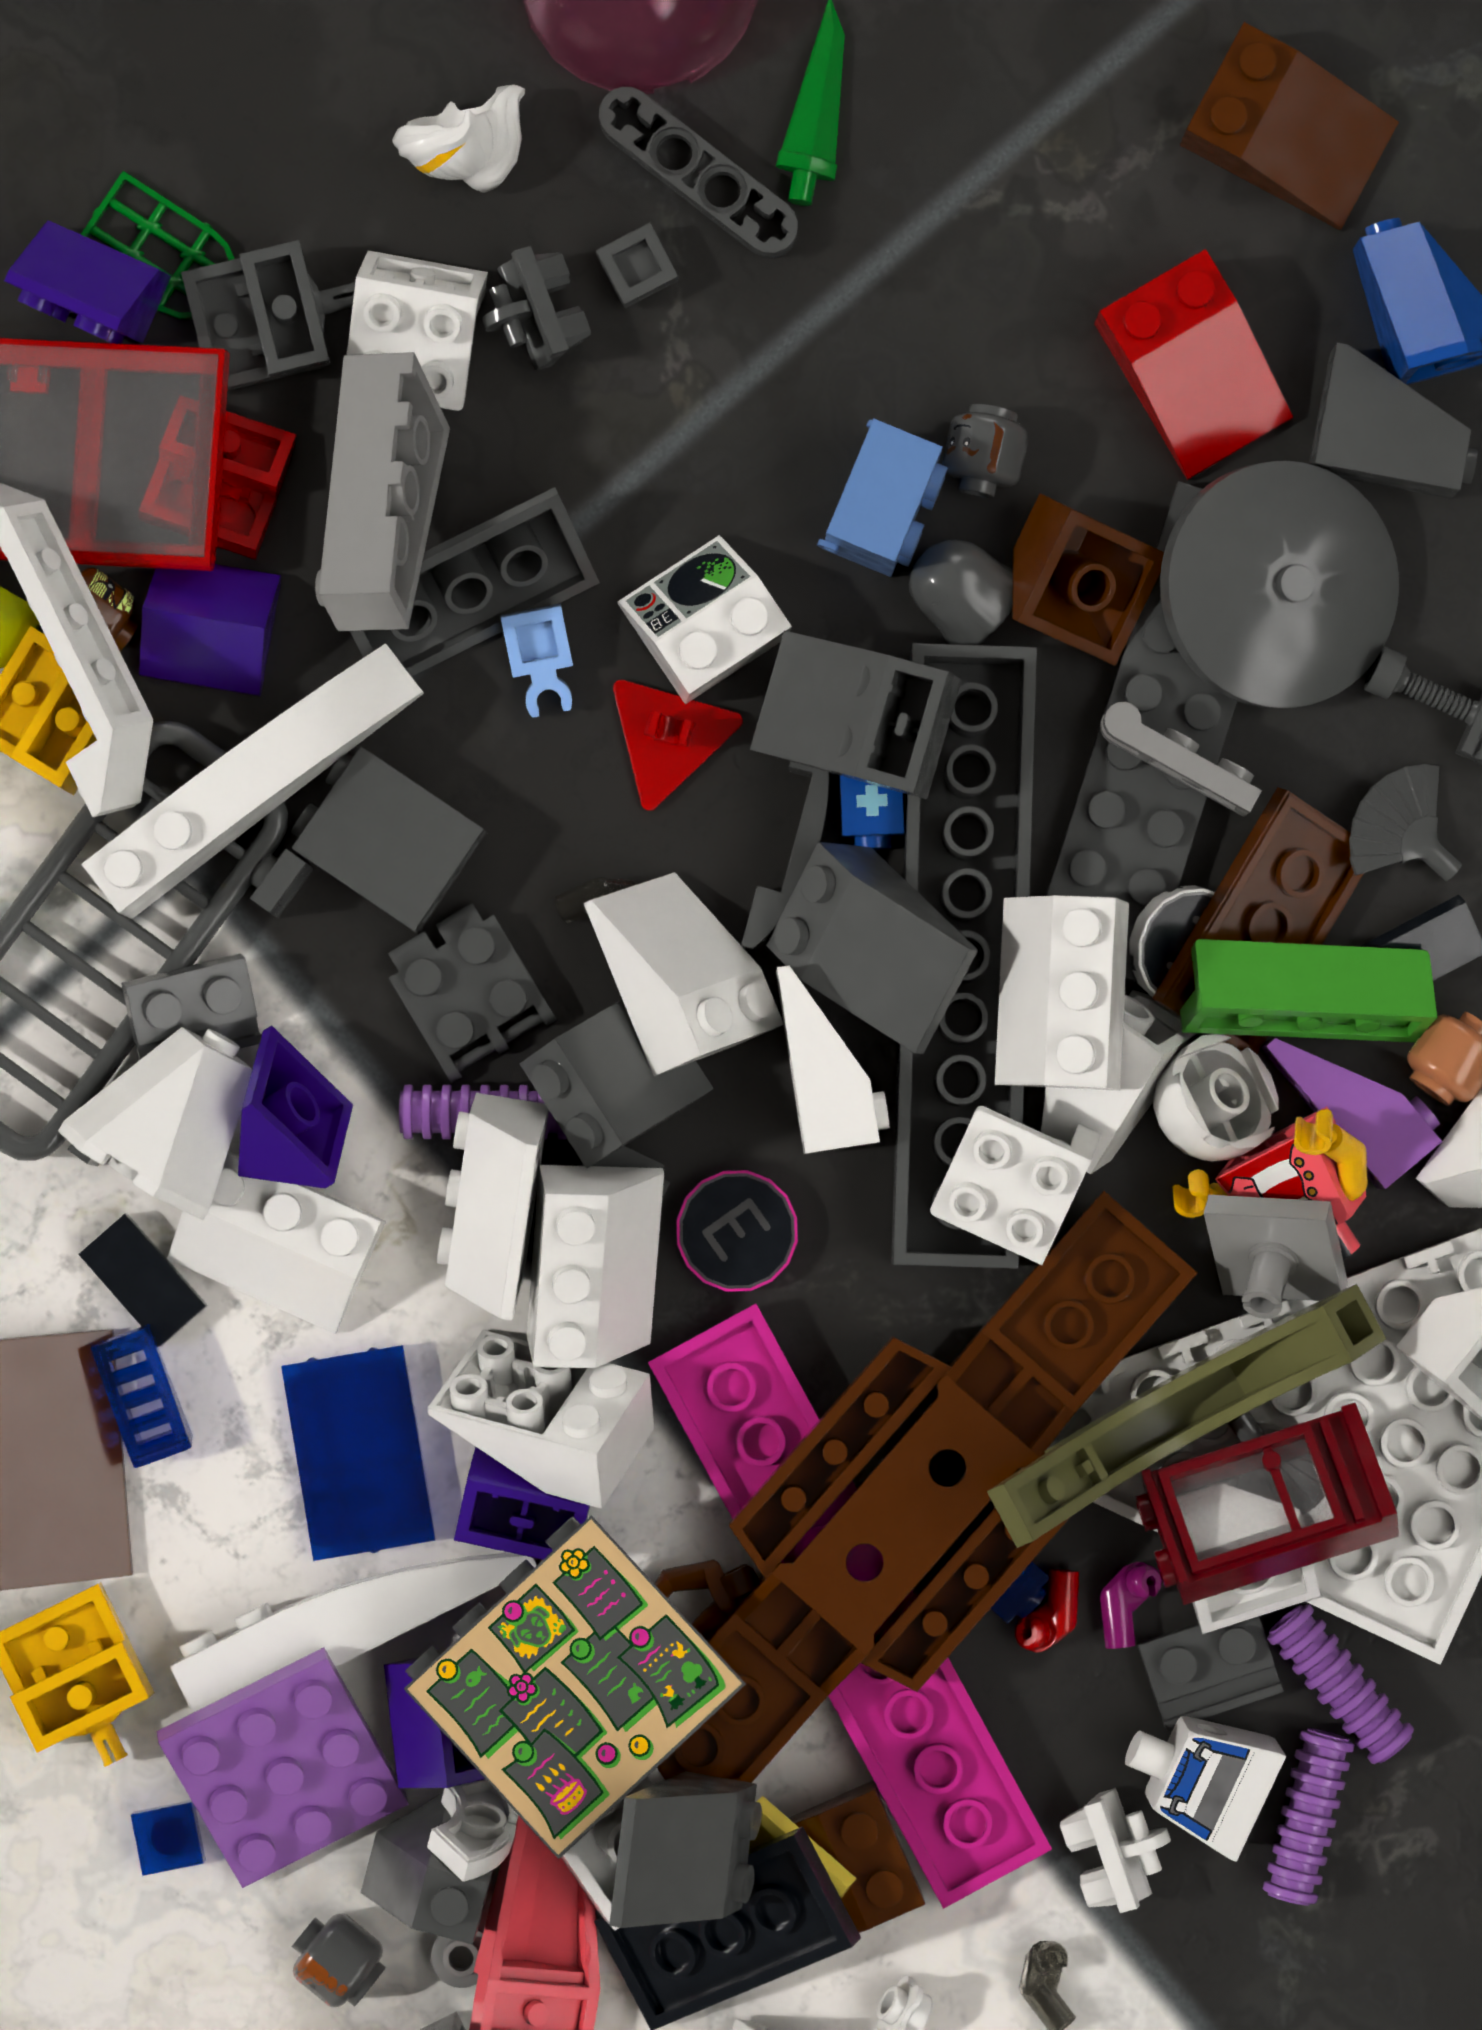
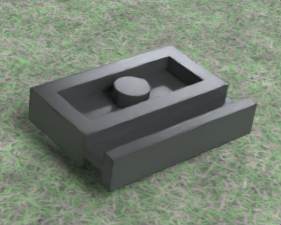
(193, 997)
(1209, 1671)

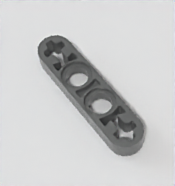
(692, 179)

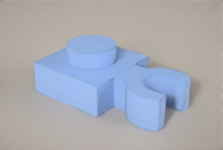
(538, 647)

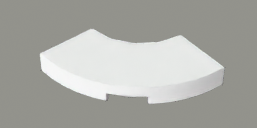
(478, 1831)

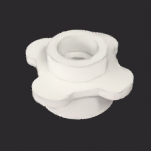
(904, 2007)

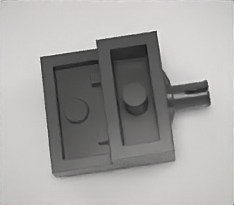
(264, 313)

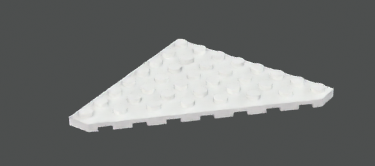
(1421, 1435)

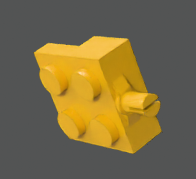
(40, 713)
(73, 1672)

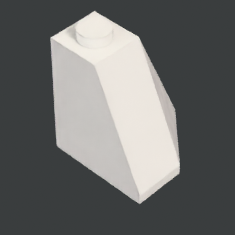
(1148, 1045)
(168, 1119)

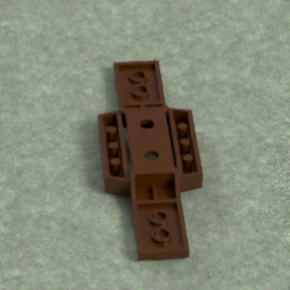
(995, 1408)

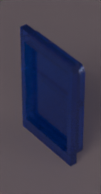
(358, 1452)

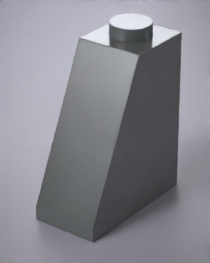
(1387, 432)

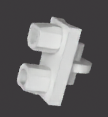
(1124, 1848)

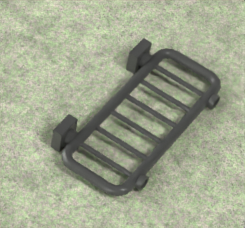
(276, 885)

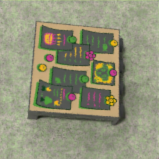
(572, 1684)

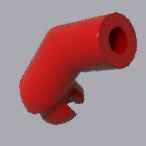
(1055, 1617)

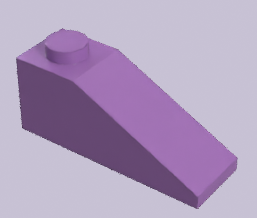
(1384, 1120)

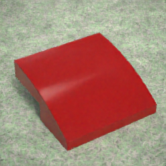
(251, 481)

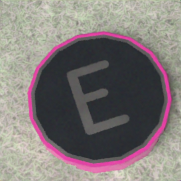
(737, 1230)

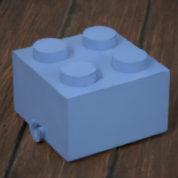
(882, 499)

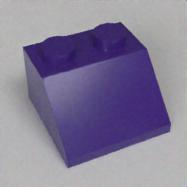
(421, 1749)

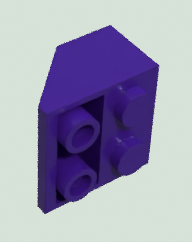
(97, 283)
(509, 1512)

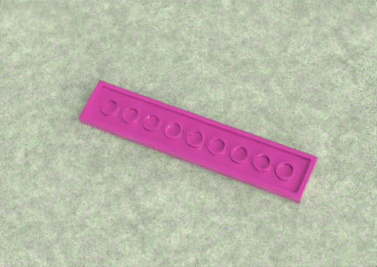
(919, 1746)

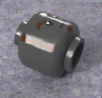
(985, 450)

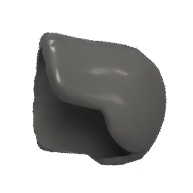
(962, 590)

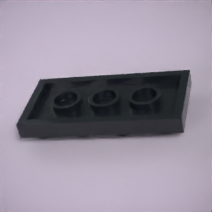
(782, 1928)

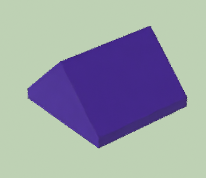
(209, 627)
(291, 1118)

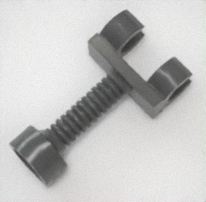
(1391, 675)

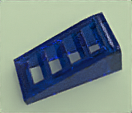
(158, 1446)

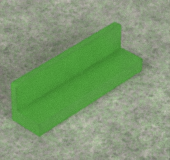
(1309, 991)

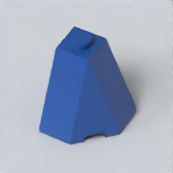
(1418, 302)

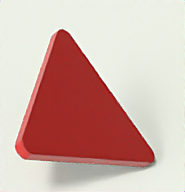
(668, 737)

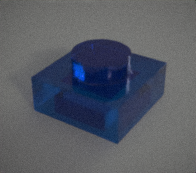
(1023, 1594)
(168, 1837)

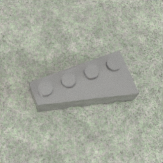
(380, 491)

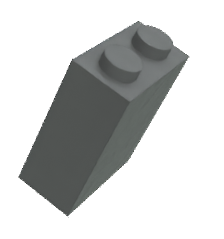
(386, 838)
(603, 1085)

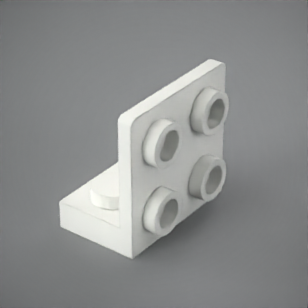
(420, 310)
(1013, 1182)

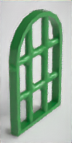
(151, 225)

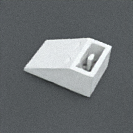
(550, 1425)

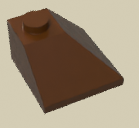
(1081, 579)

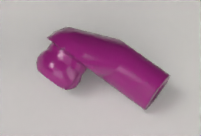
(1122, 1597)

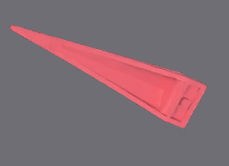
(537, 1946)

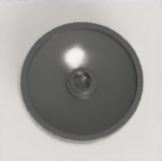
(1279, 584)

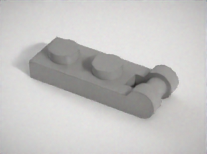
(1177, 757)

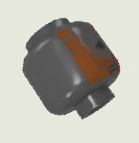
(338, 1960)

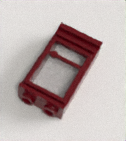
(1267, 1505)

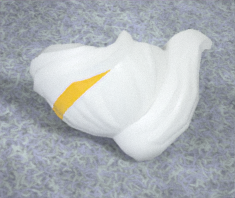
(467, 144)

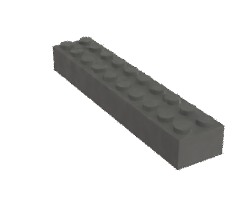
(964, 857)

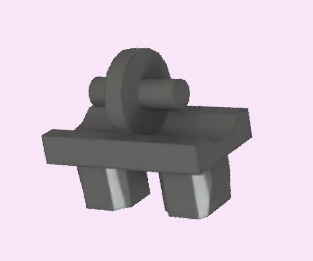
(527, 310)

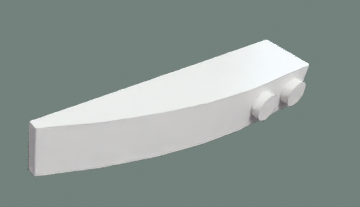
(249, 782)
(341, 1620)

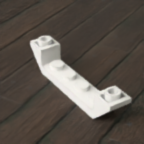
(114, 766)

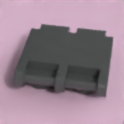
(466, 989)

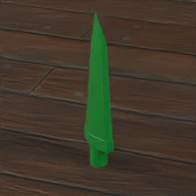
(813, 128)

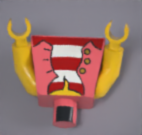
(1299, 1162)

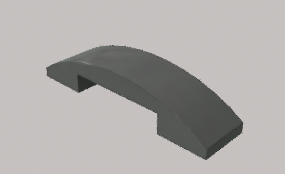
(769, 903)

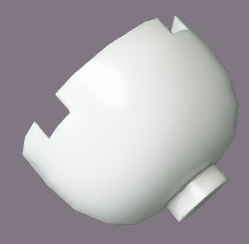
(1215, 1099)

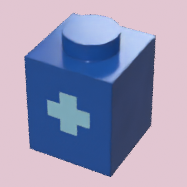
(870, 814)

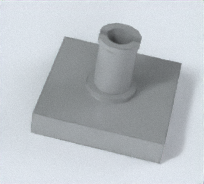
(1274, 1250)

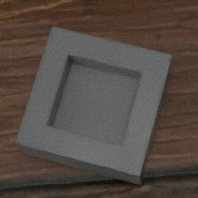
(637, 265)

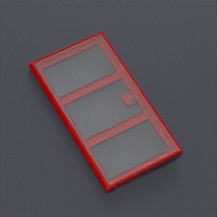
(118, 446)

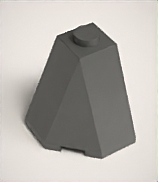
(417, 1884)

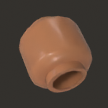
(1449, 1059)

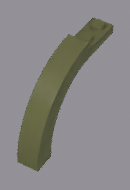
(1184, 1410)

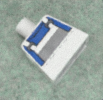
(1208, 1779)

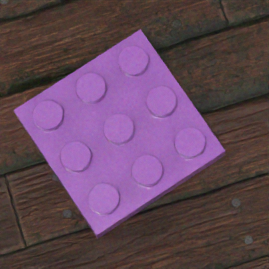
(282, 1767)

